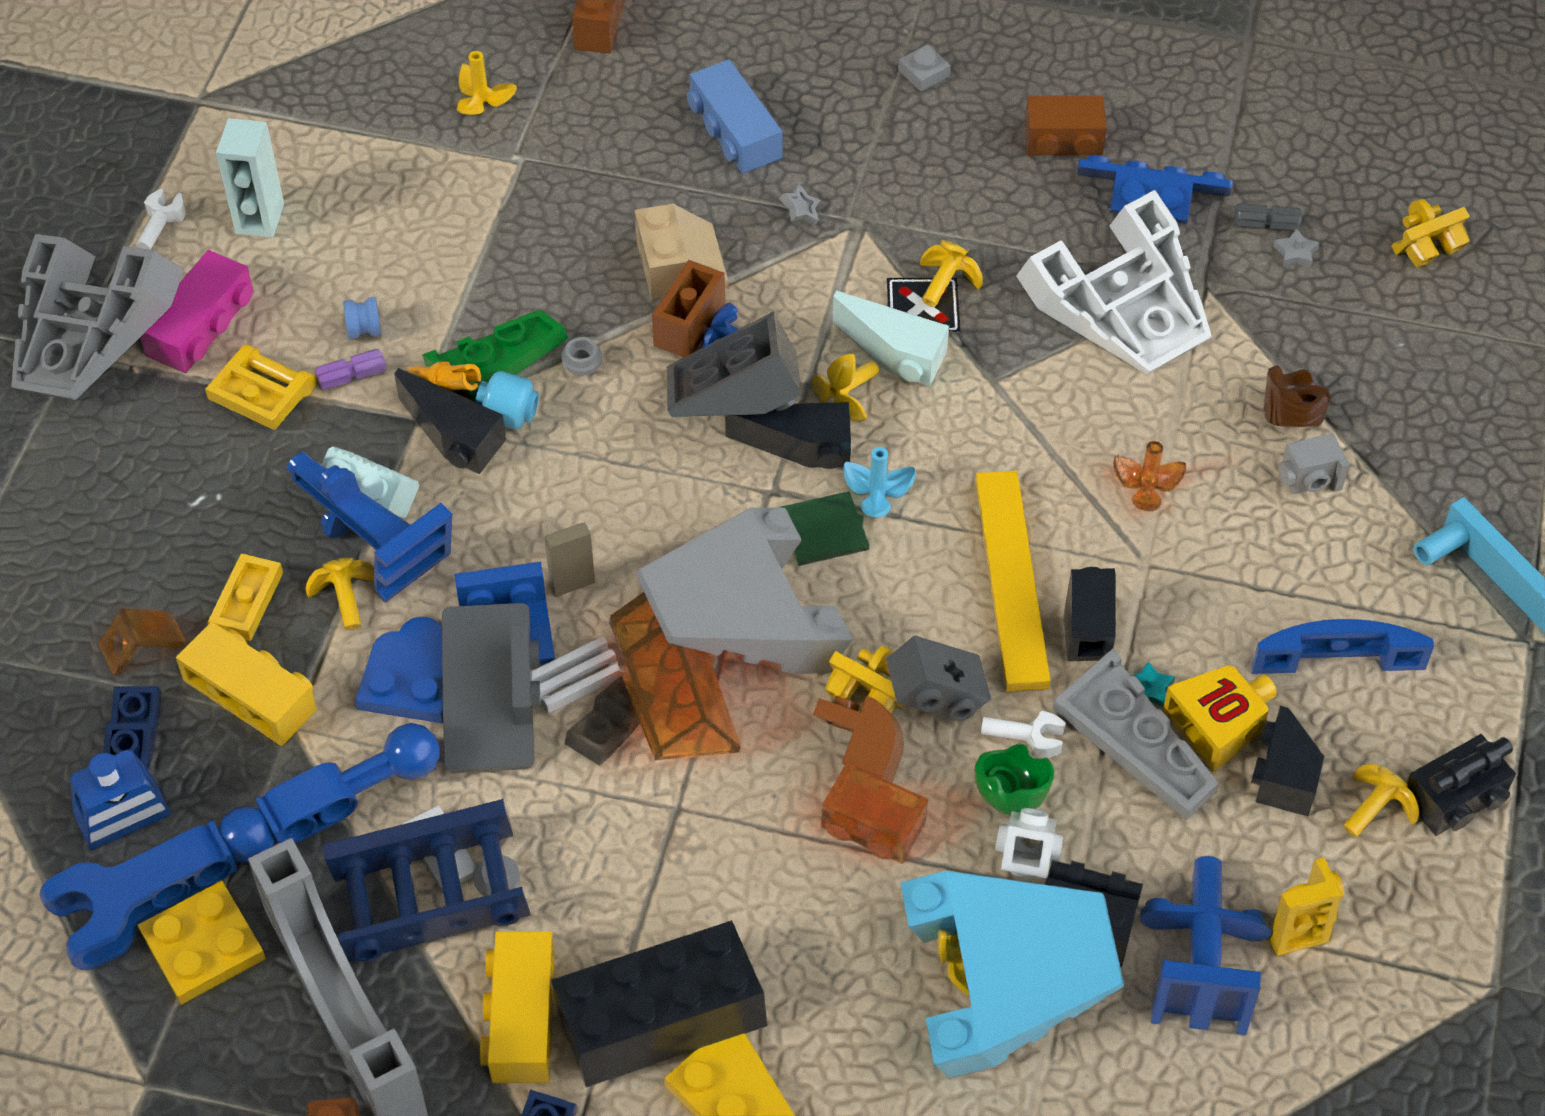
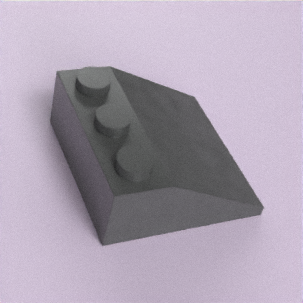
(737, 374)

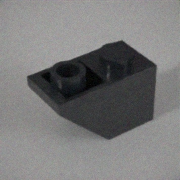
(1090, 613)
(1291, 767)

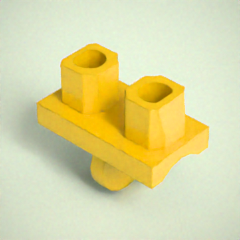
(1418, 239)
(849, 675)

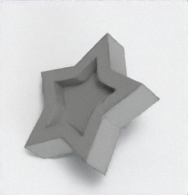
(801, 205)
(1296, 249)

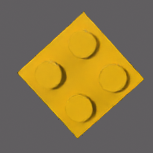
(201, 942)

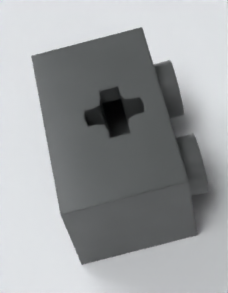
(938, 678)

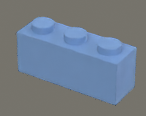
(735, 116)

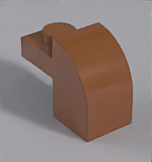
(876, 735)

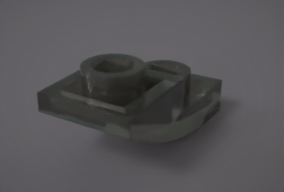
(606, 725)

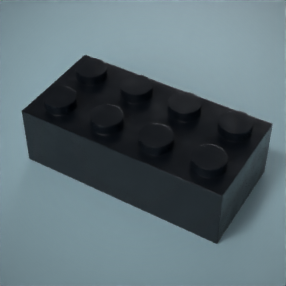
(659, 1003)

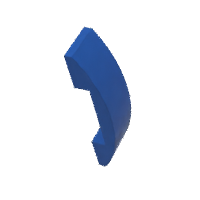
(1395, 645)

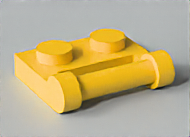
(255, 395)

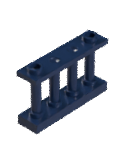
(410, 842)

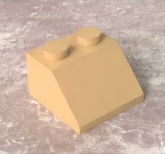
(668, 239)

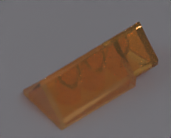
(671, 688)

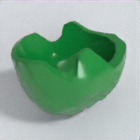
(1013, 779)

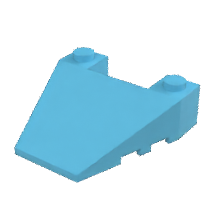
(1026, 958)

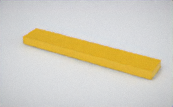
(1012, 582)

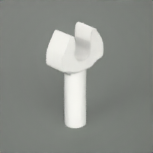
(159, 216)
(1031, 732)

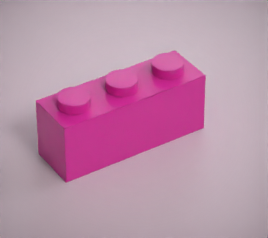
(199, 312)

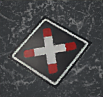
(907, 296)

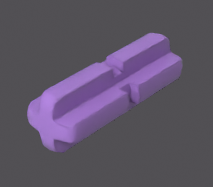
(340, 371)

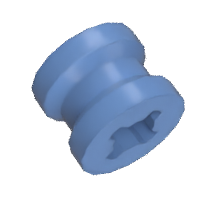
(362, 318)

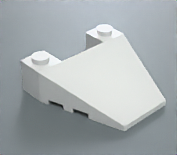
(1134, 305)

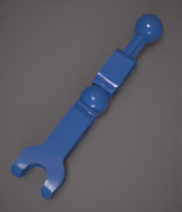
(207, 854)

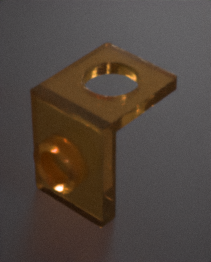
(138, 629)

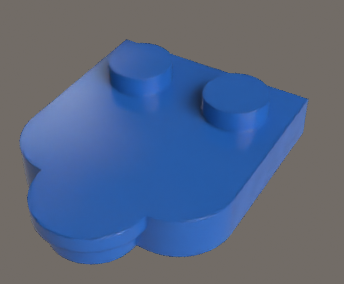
(405, 673)

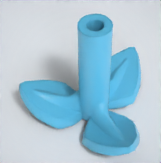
(878, 482)

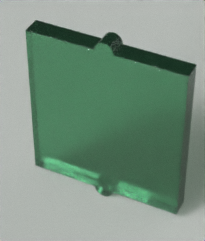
(827, 528)

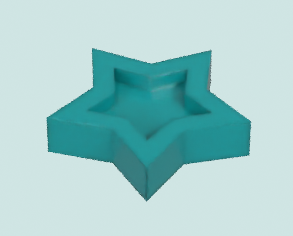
(1154, 684)

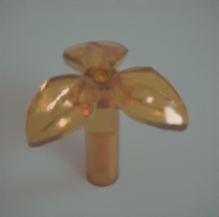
(1149, 477)

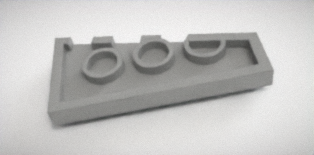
(1123, 723)

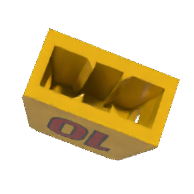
(1219, 712)

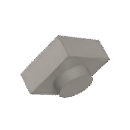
(924, 67)

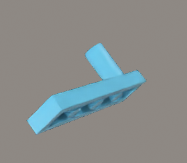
(1492, 553)

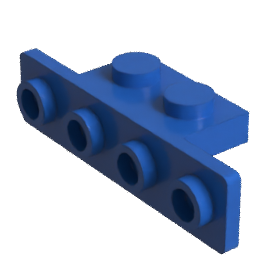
(1171, 184)

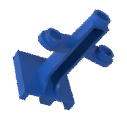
(401, 549)
(1202, 985)

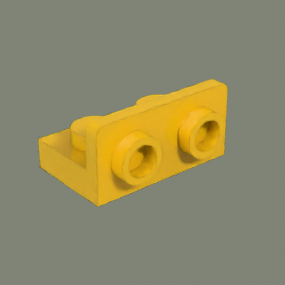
(1307, 911)

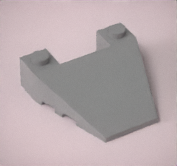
(79, 328)
(734, 597)

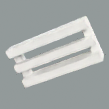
(572, 669)

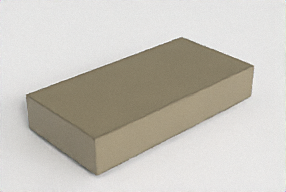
(570, 559)

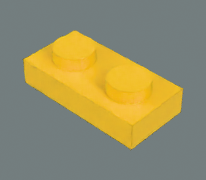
(247, 595)

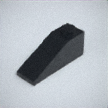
(457, 426)
(802, 433)

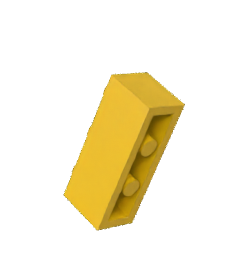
(247, 682)
(519, 1007)

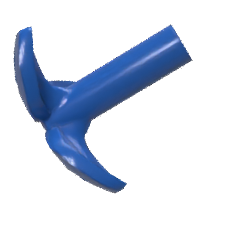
(721, 324)

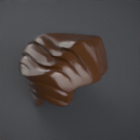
(1294, 399)

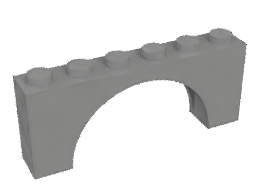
(370, 1053)

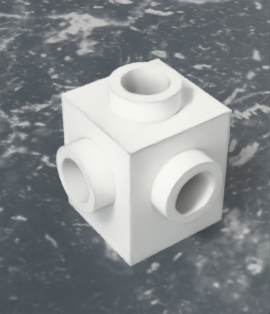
(1024, 858)

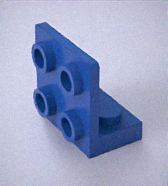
(509, 586)

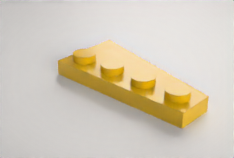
(727, 1082)

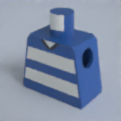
(115, 798)

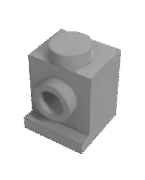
(1313, 465)

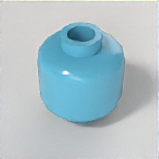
(511, 397)

